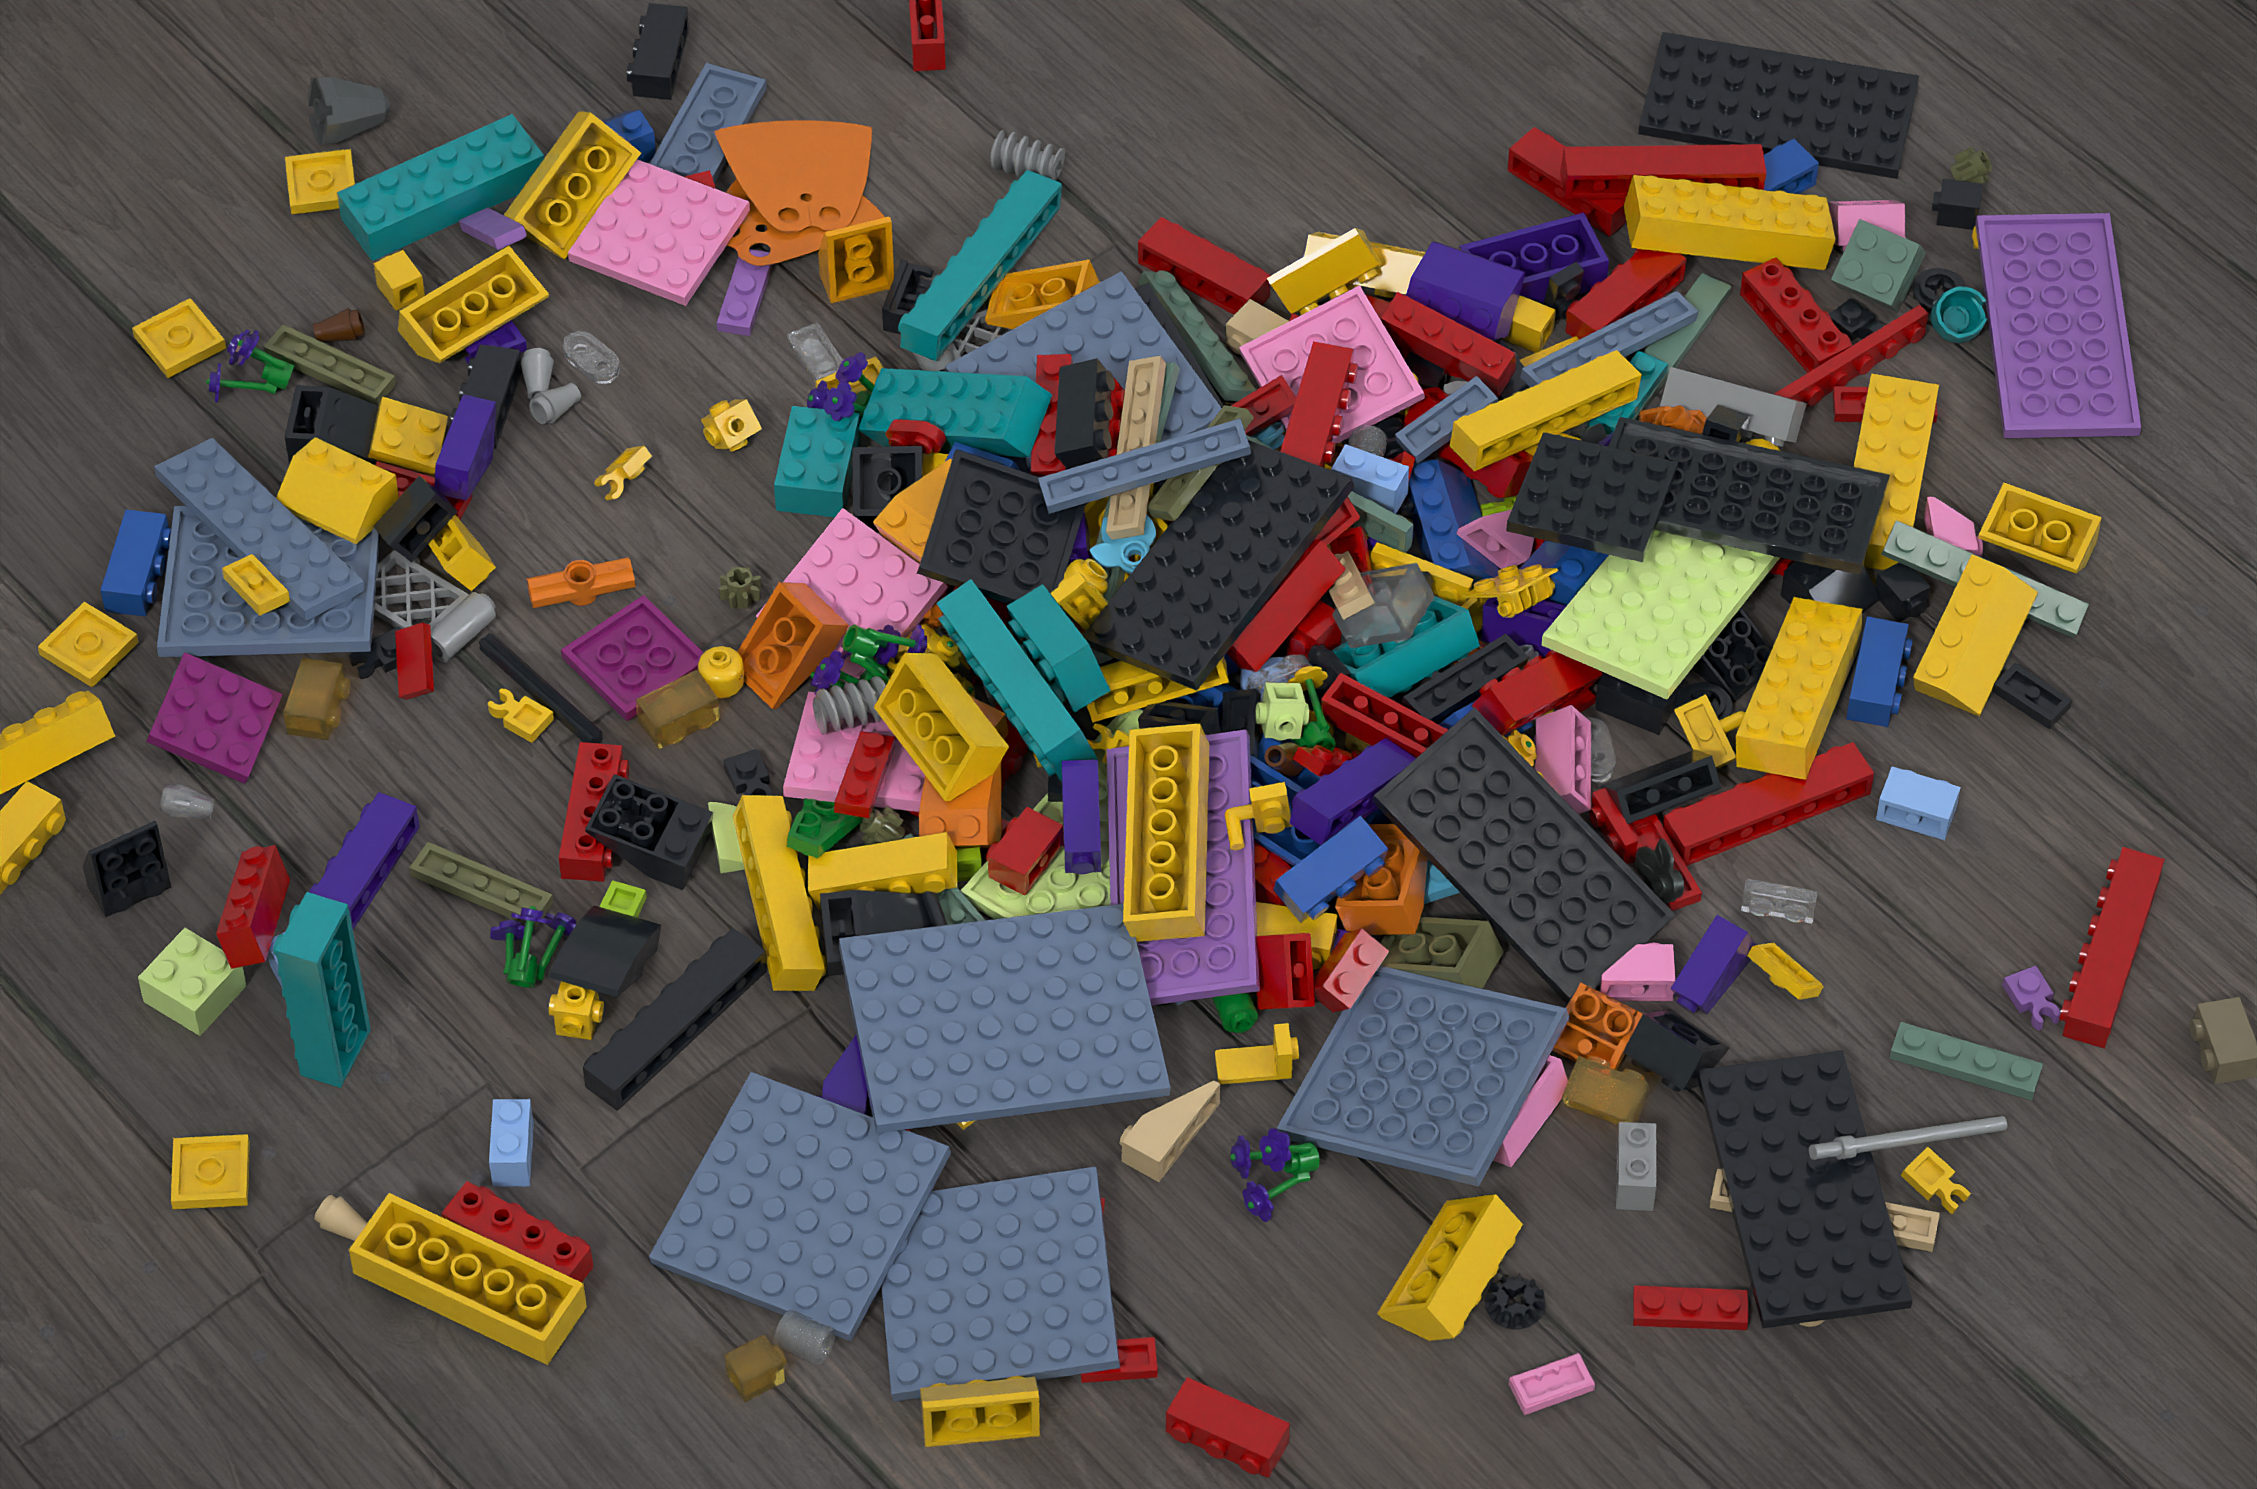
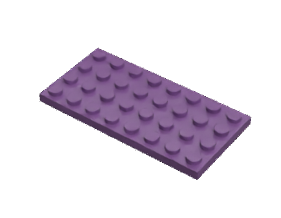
(2057, 326)
(1227, 955)

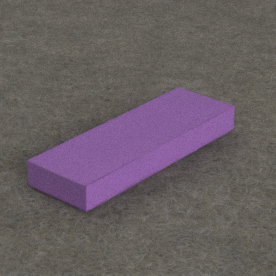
(493, 228)

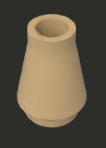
(339, 1218)

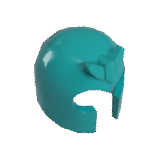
(1959, 314)

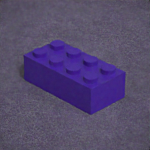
(1546, 251)

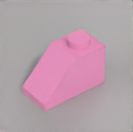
(1951, 526)
(1494, 542)
(1641, 974)

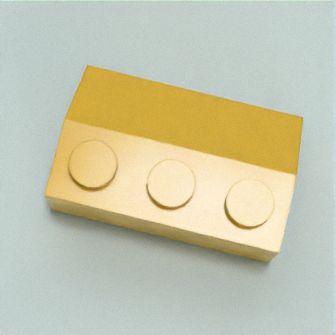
(1326, 272)
(337, 490)
(2041, 528)
(980, 1411)

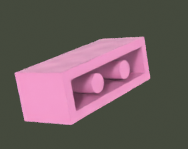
(1565, 755)
(1534, 1112)

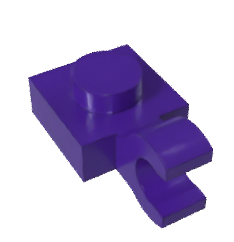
(504, 336)

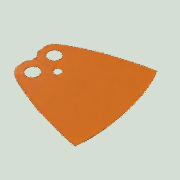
(796, 157)
(787, 244)

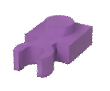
(2031, 992)

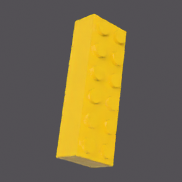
(1728, 222)
(1895, 443)
(1799, 688)
(1166, 833)
(468, 1278)

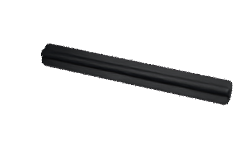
(540, 689)

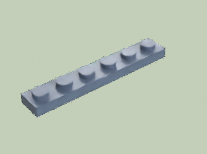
(1624, 335)
(1144, 466)

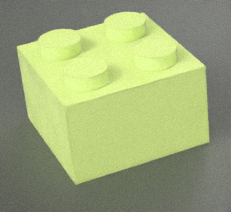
(191, 982)

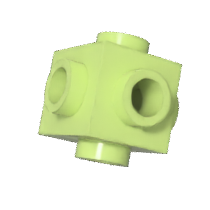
(1282, 711)

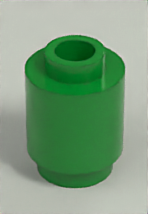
(1236, 1012)

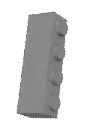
(1769, 414)

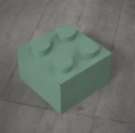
(1878, 265)

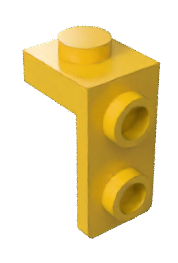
(1259, 1062)

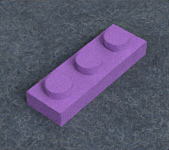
(744, 296)

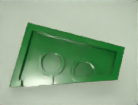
(819, 827)

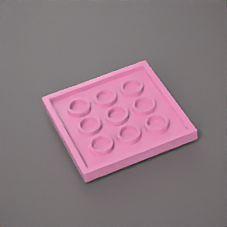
(659, 232)
(1383, 377)
(865, 580)
(821, 762)

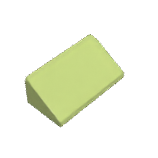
(725, 837)

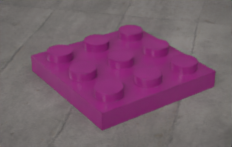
(632, 655)
(214, 718)

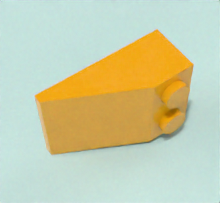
(857, 260)
(1035, 291)
(911, 513)

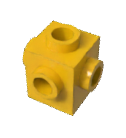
(730, 424)
(575, 1011)

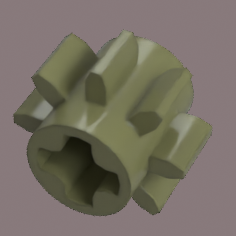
(1971, 166)
(740, 587)
(882, 827)

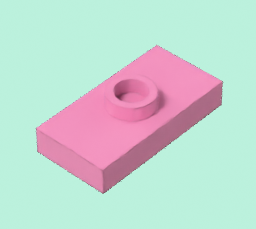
(1551, 1384)

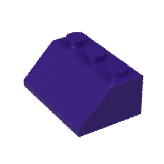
(1467, 289)

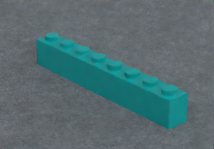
(980, 265)

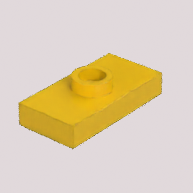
(1785, 971)

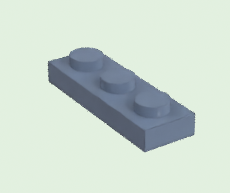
(1436, 425)

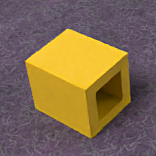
(399, 280)
(1531, 325)

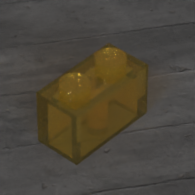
(316, 699)
(678, 709)
(1605, 1091)

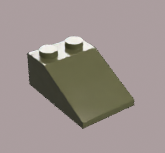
(1446, 950)

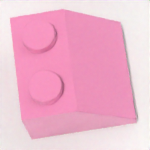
(1881, 213)

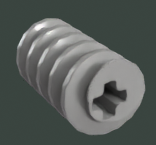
(1020, 157)
(847, 704)

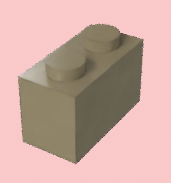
(2225, 1040)

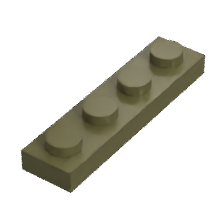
(330, 365)
(1181, 489)
(478, 883)

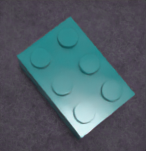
(816, 462)
(1057, 648)

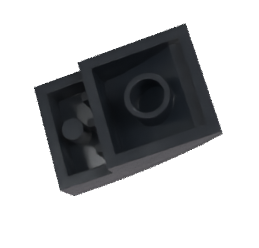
(606, 951)

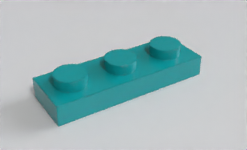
(1652, 373)

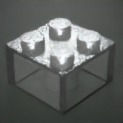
(1400, 603)

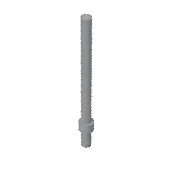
(1848, 1146)

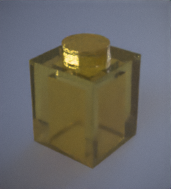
(755, 1367)

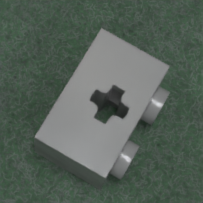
(1636, 1166)

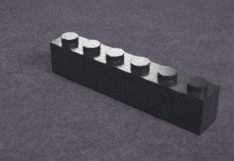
(674, 1019)

